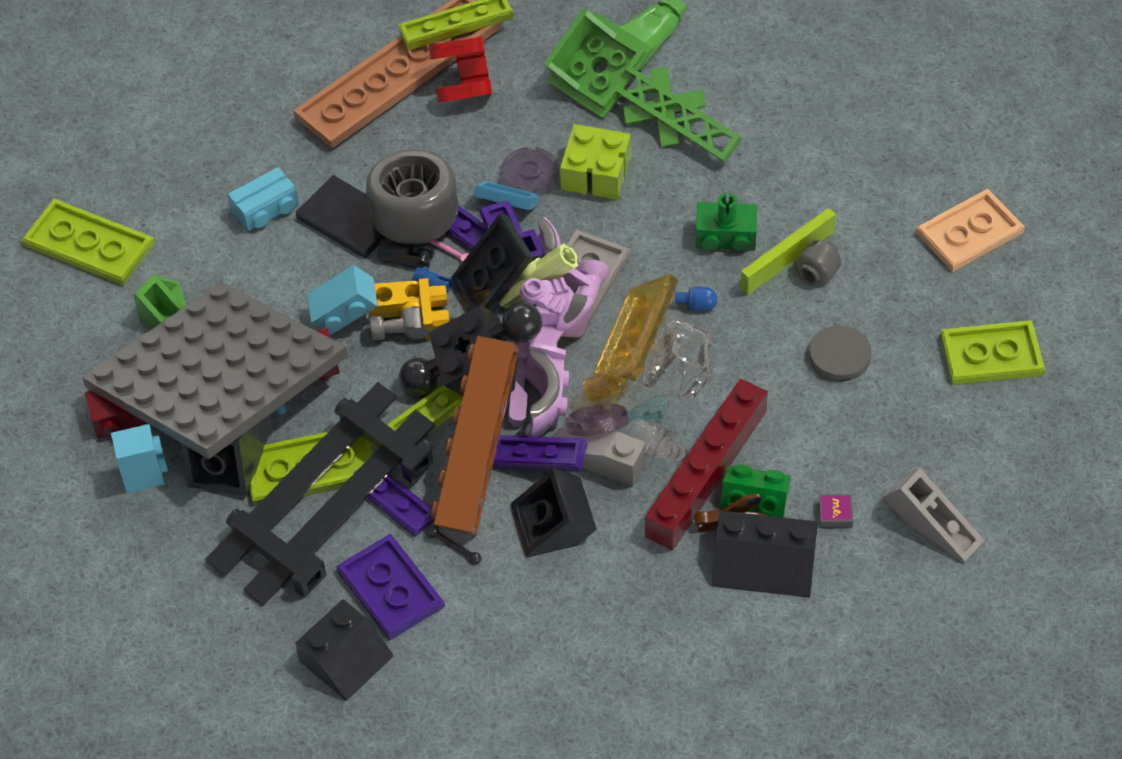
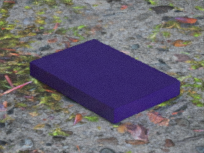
(390, 586)

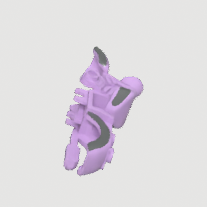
(562, 315)

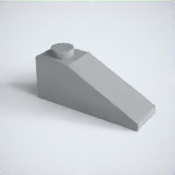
(612, 455)
(932, 514)

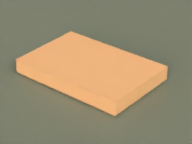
(970, 230)

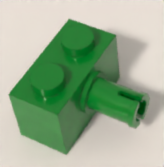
(726, 224)

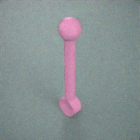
(449, 250)

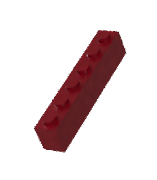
(705, 464)

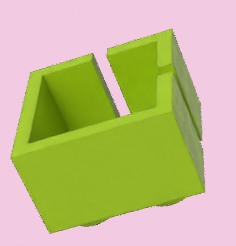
(595, 151)

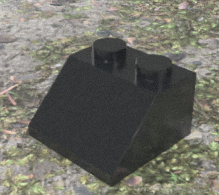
(553, 514)
(343, 650)

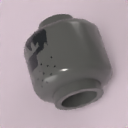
(818, 262)

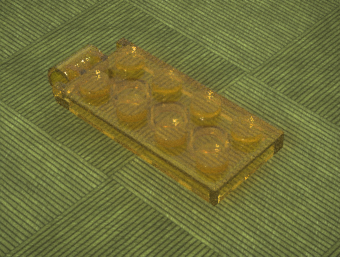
(631, 337)

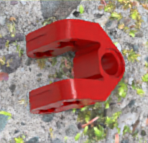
(471, 68)

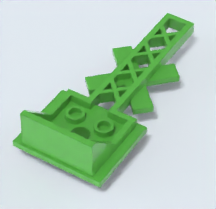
(598, 40)

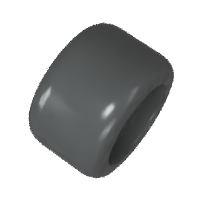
(412, 196)

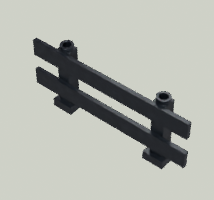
(297, 556)

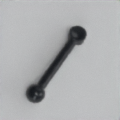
(432, 532)

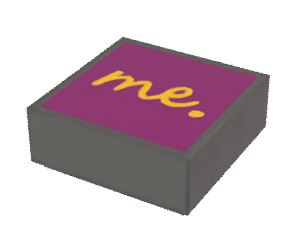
(835, 511)

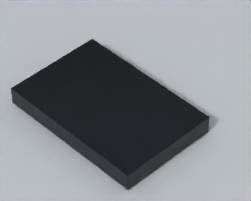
(342, 215)
(492, 265)

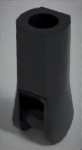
(405, 254)

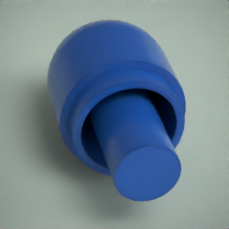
(697, 298)

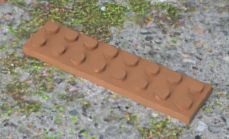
(376, 85)

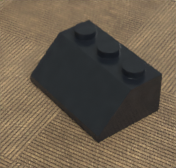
(764, 553)

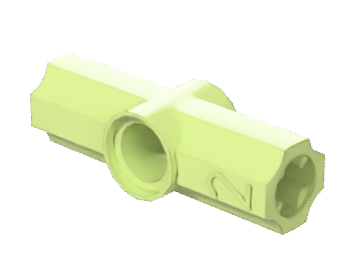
(550, 267)

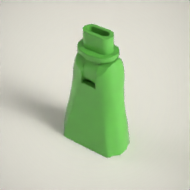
(656, 24)

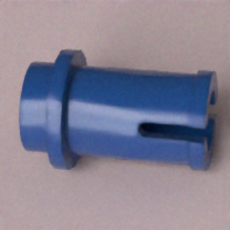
(433, 278)

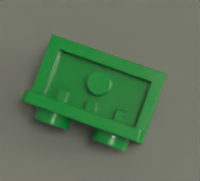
(770, 484)

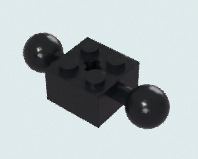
(452, 343)

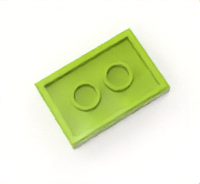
(992, 352)

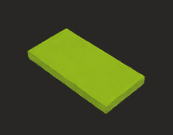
(88, 241)
(283, 456)

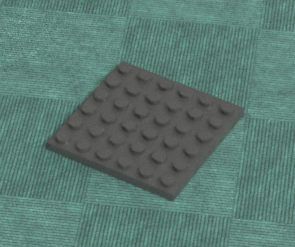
(215, 369)

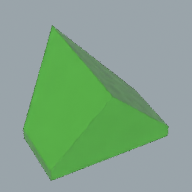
(158, 300)

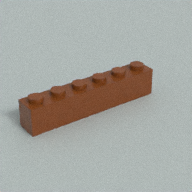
(476, 435)

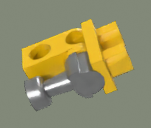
(413, 304)

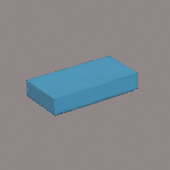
(501, 193)

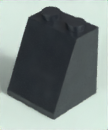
(232, 466)

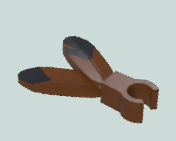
(709, 519)

